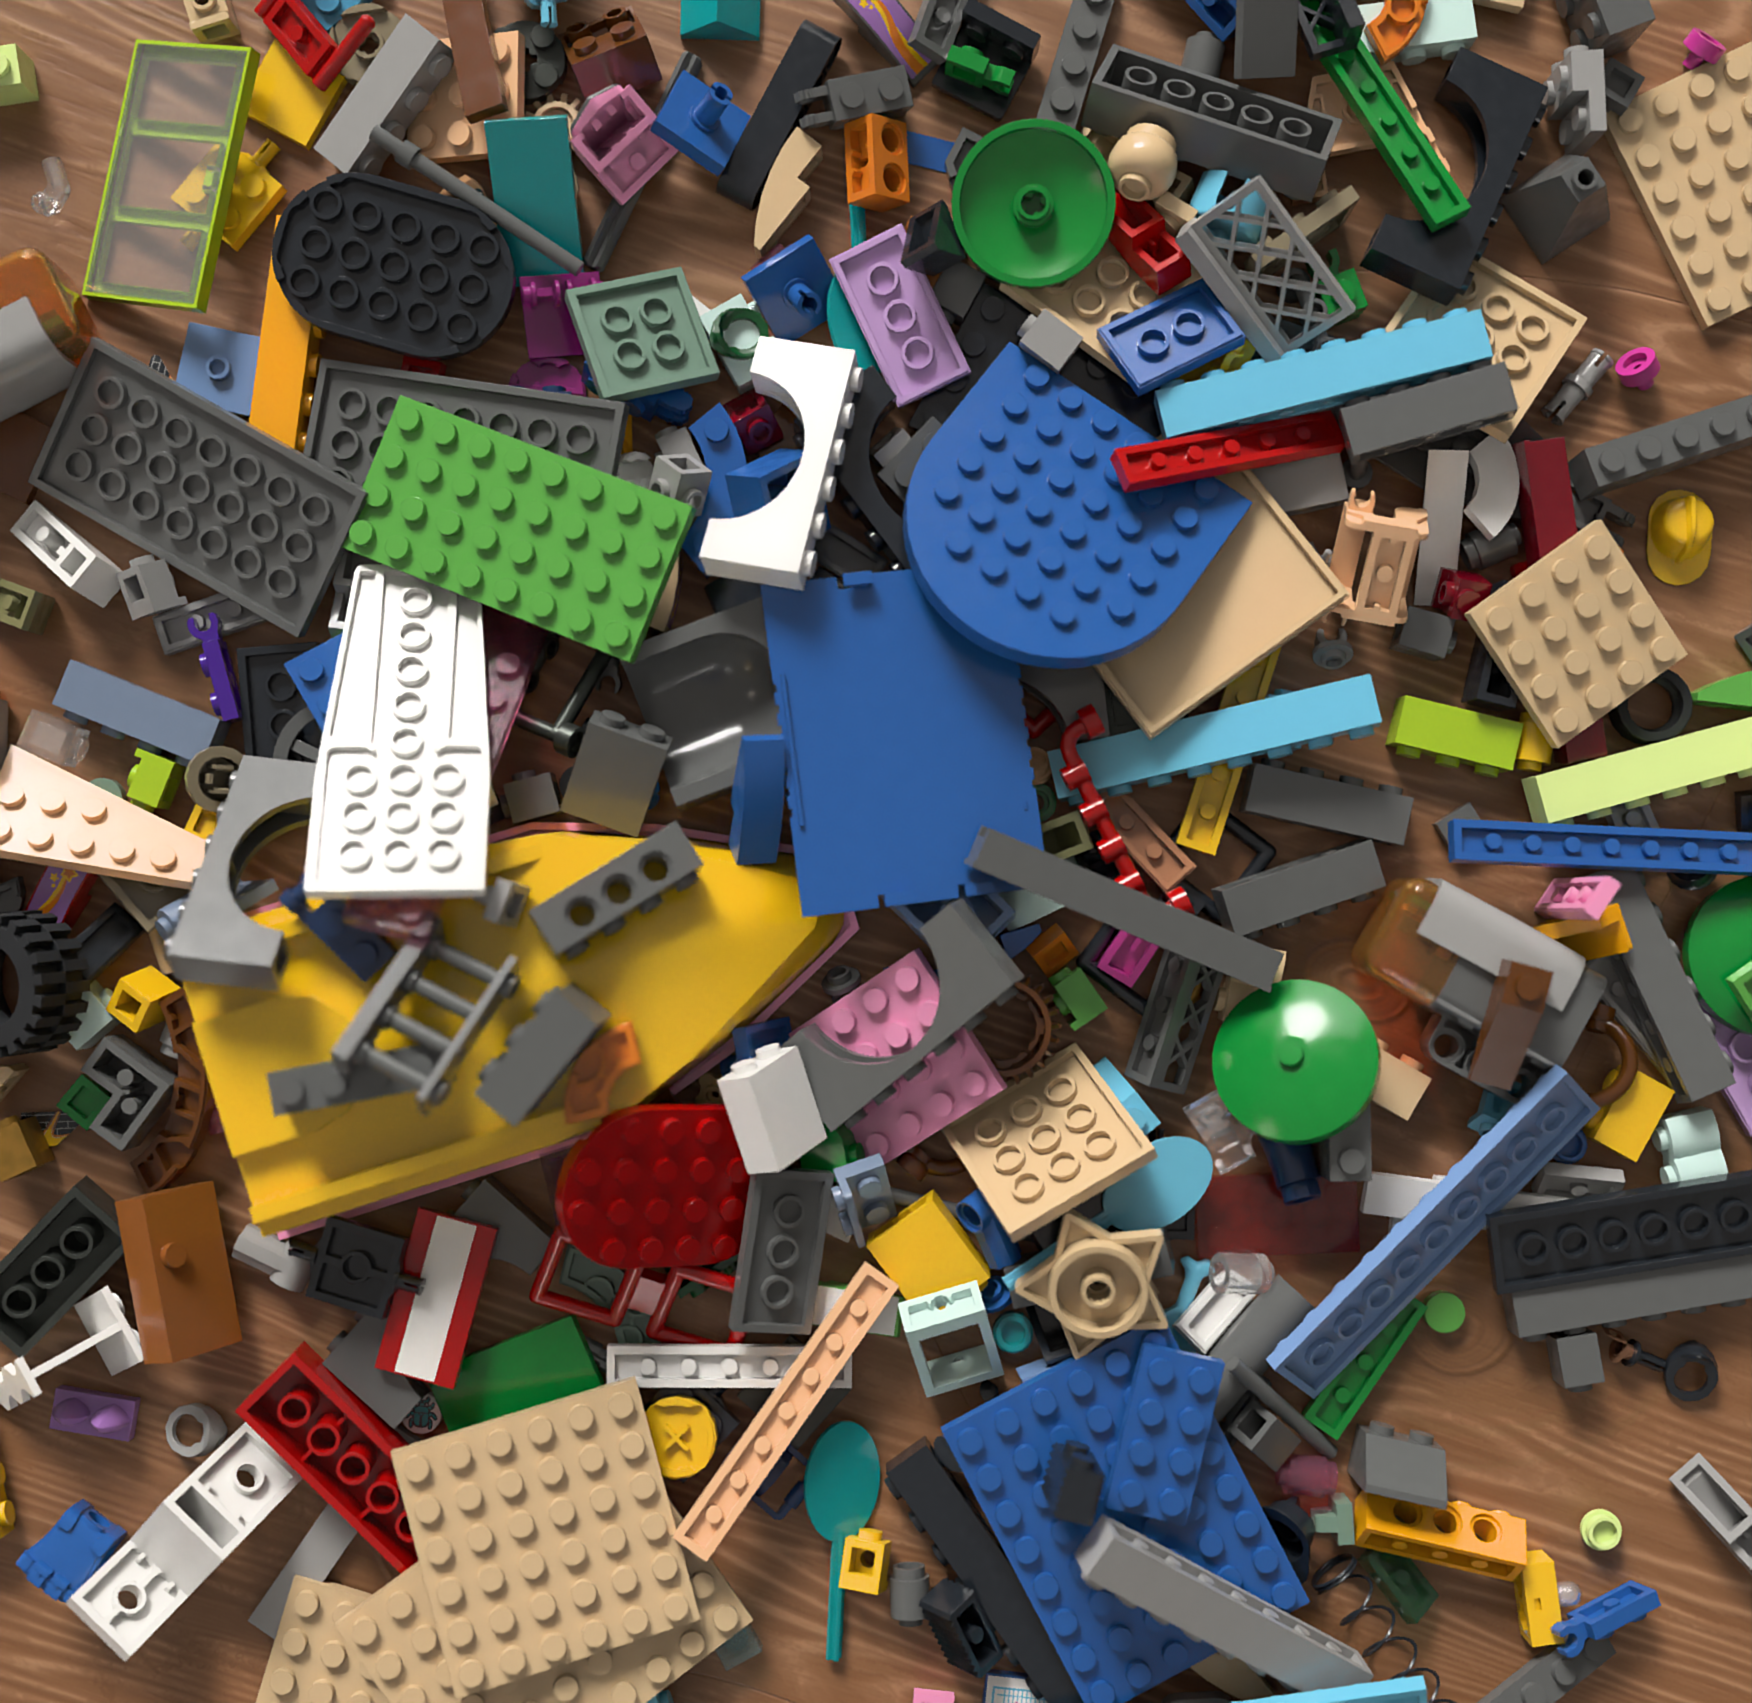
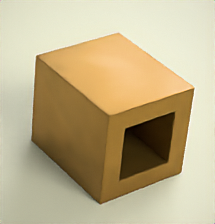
(22, 1147)

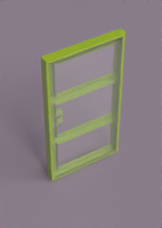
(171, 174)

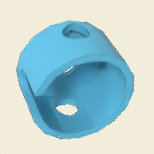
(1208, 195)

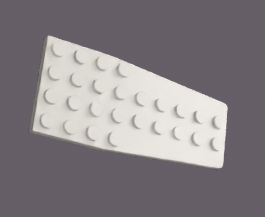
(404, 747)

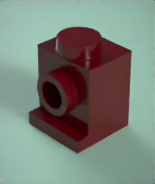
(1459, 592)

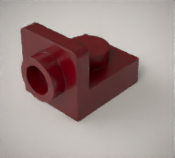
(753, 421)

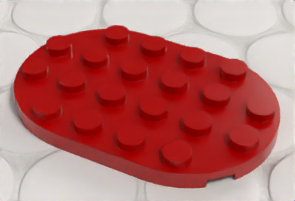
(655, 1188)

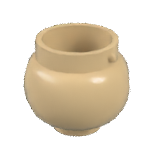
(1143, 162)

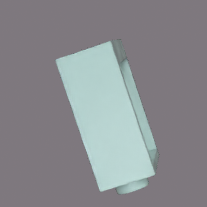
(962, 1309)

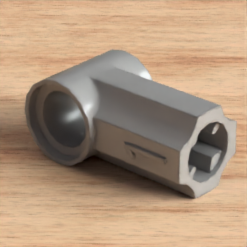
(272, 1257)

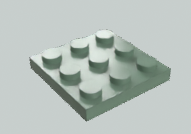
(641, 335)

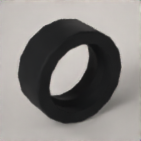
(1680, 713)

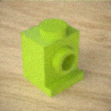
(154, 781)

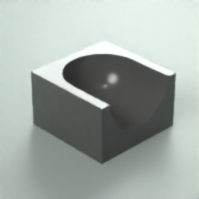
(706, 692)

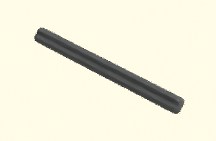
(616, 214)

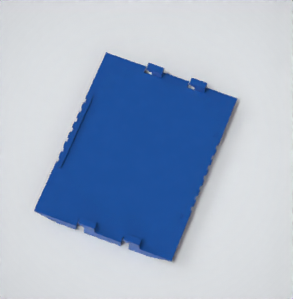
(893, 744)

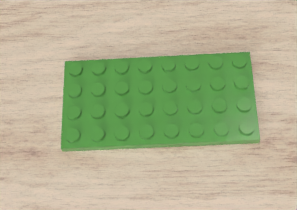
(519, 528)

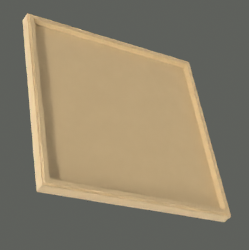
(1241, 610)

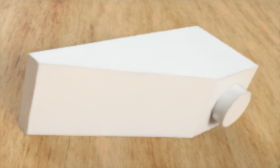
(68, 554)

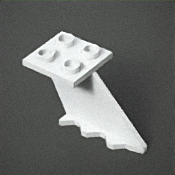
(109, 1332)

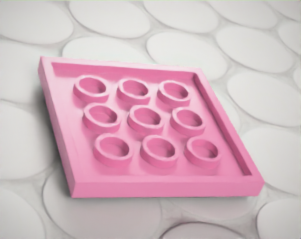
(891, 1018)

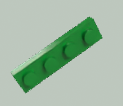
(1348, 1390)

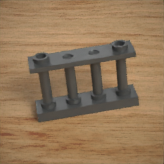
(382, 1012)

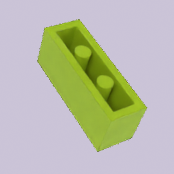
(1453, 736)

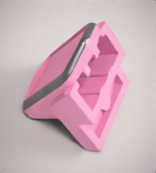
(616, 140)

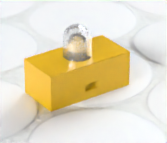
(1541, 1598)

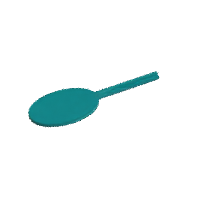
(841, 320)
(839, 1500)

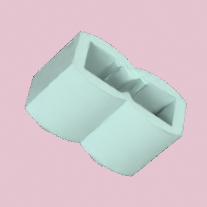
(1689, 1145)

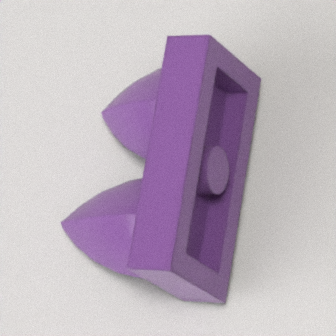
(94, 1413)

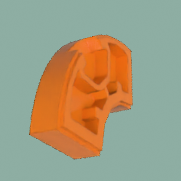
(597, 1071)

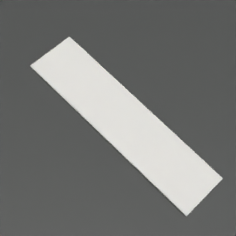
(1444, 505)

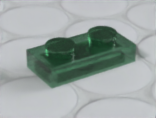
(1400, 1583)

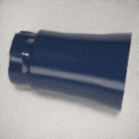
(1293, 1171)

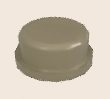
(209, 775)

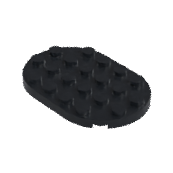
(394, 266)

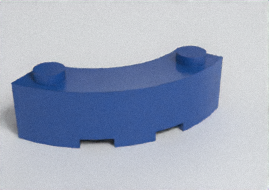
(722, 454)

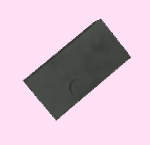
(57, 1264)

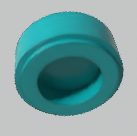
(1012, 1331)

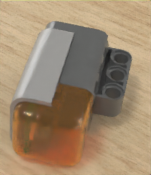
(40, 330)
(1444, 956)

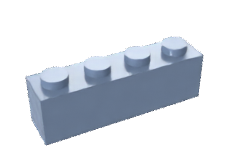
(137, 712)

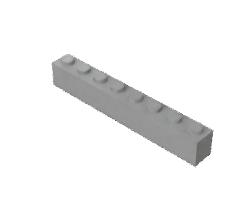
(1215, 1611)

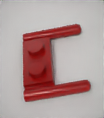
(309, 41)

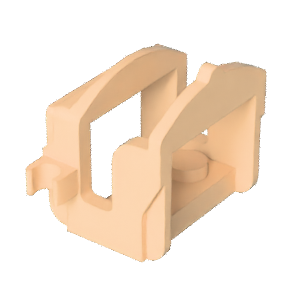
(1387, 563)

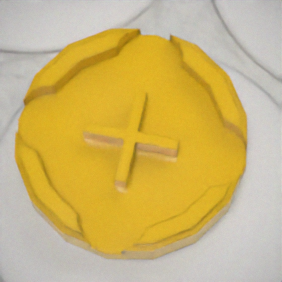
(682, 1435)

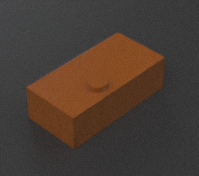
(178, 1272)

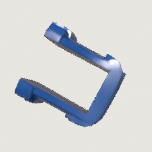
(71, 1551)

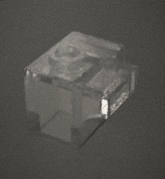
(1220, 1132)

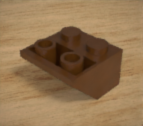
(610, 52)

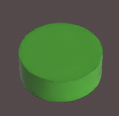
(1444, 1311)

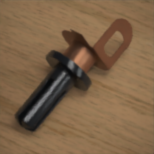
(1630, 1353)

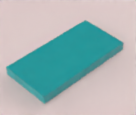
(537, 185)

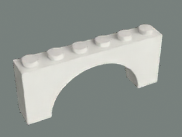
(780, 539)

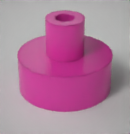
(1702, 48)
(1638, 368)

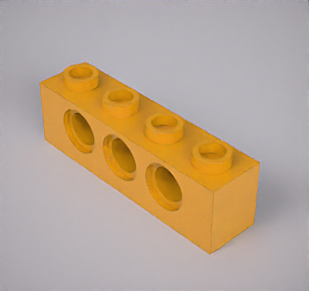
(1499, 1556)

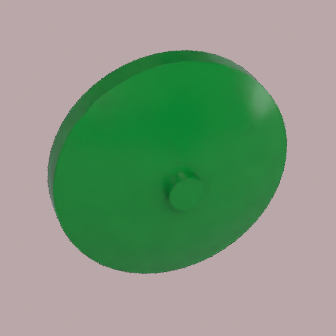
(1033, 203)
(1717, 946)
(1296, 1062)

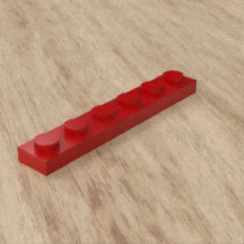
(1227, 451)

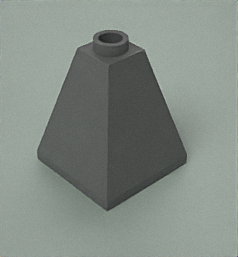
(1558, 205)

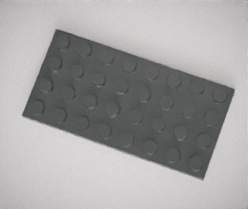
(358, 400)
(198, 487)

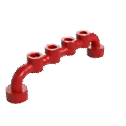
(1095, 811)

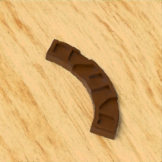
(189, 1107)

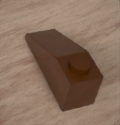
(1509, 1023)

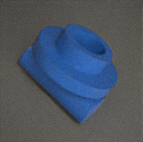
(995, 1295)

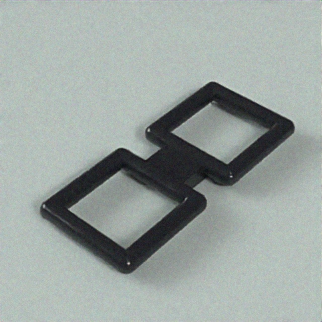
(1199, 901)

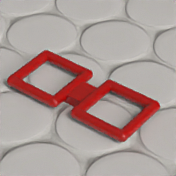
(639, 1290)

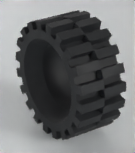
(48, 982)

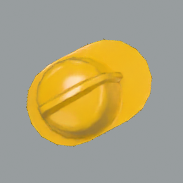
(1679, 537)

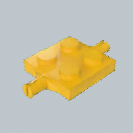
(252, 195)

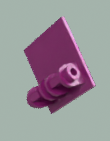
(546, 314)

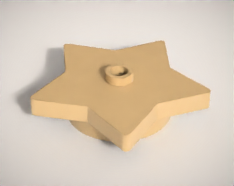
(1102, 1309)

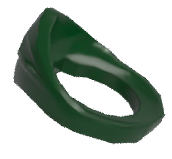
(722, 323)

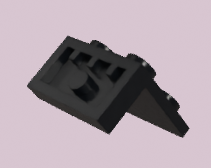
(1002, 42)

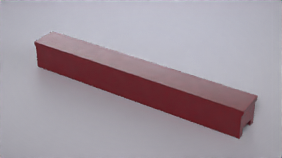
(1547, 523)

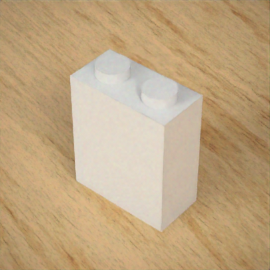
(772, 1108)

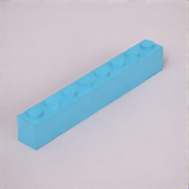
(1323, 377)
(1227, 737)

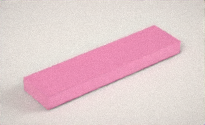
(1577, 898)

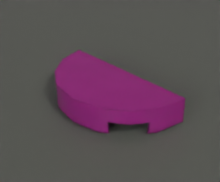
(548, 372)

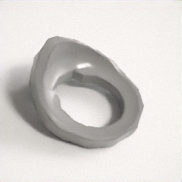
(213, 1430)

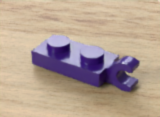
(218, 665)

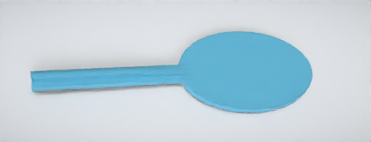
(1148, 1196)

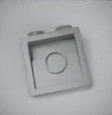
(1578, 98)

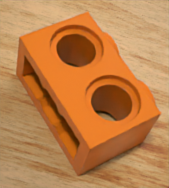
(876, 163)

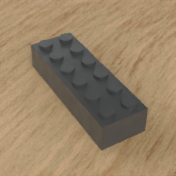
(1213, 121)

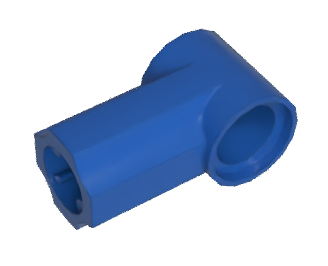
(993, 1239)

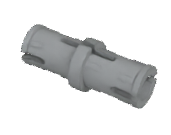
(1577, 386)

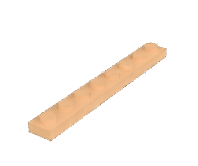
(785, 1411)

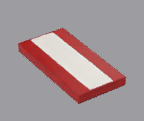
(431, 1331)

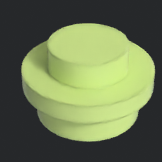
(1600, 1529)

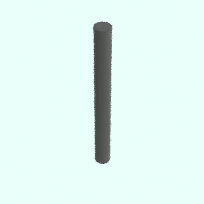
(1281, 1407)

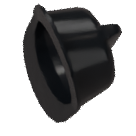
(1294, 1532)

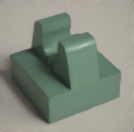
(1335, 1519)

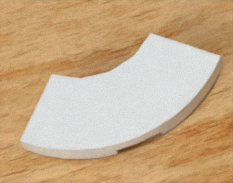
(1495, 486)

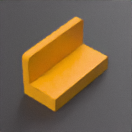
(1591, 937)

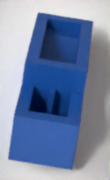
(758, 799)

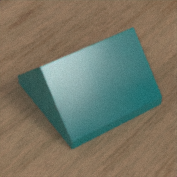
(720, 19)

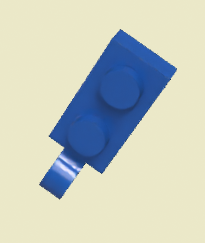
(1604, 1615)

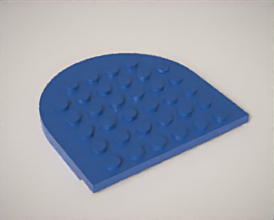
(1030, 530)

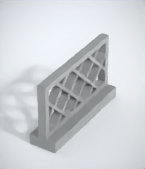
(1231, 284)

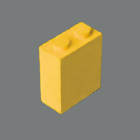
(927, 1250)

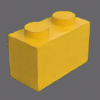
(1629, 1121)

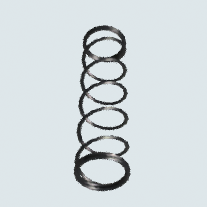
(1346, 1574)

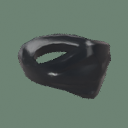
(1690, 1352)

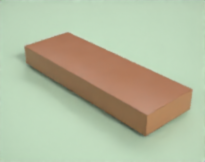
(1148, 843)

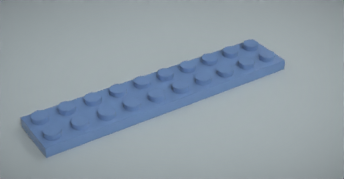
(1433, 1232)

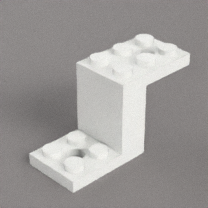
(184, 1541)

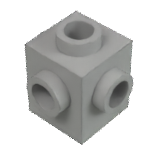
(681, 479)

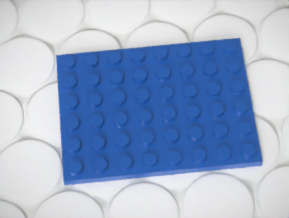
(1101, 1641)

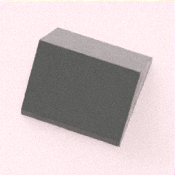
(1265, 38)

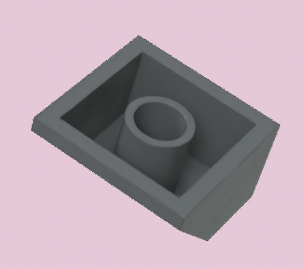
(1399, 1464)

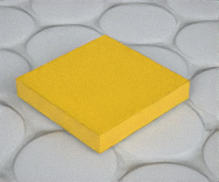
(288, 99)

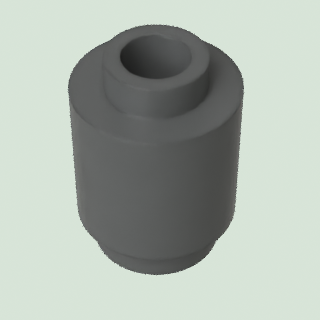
(1204, 53)
(1481, 553)
(906, 1588)

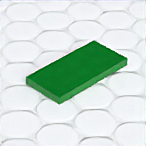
(520, 1374)

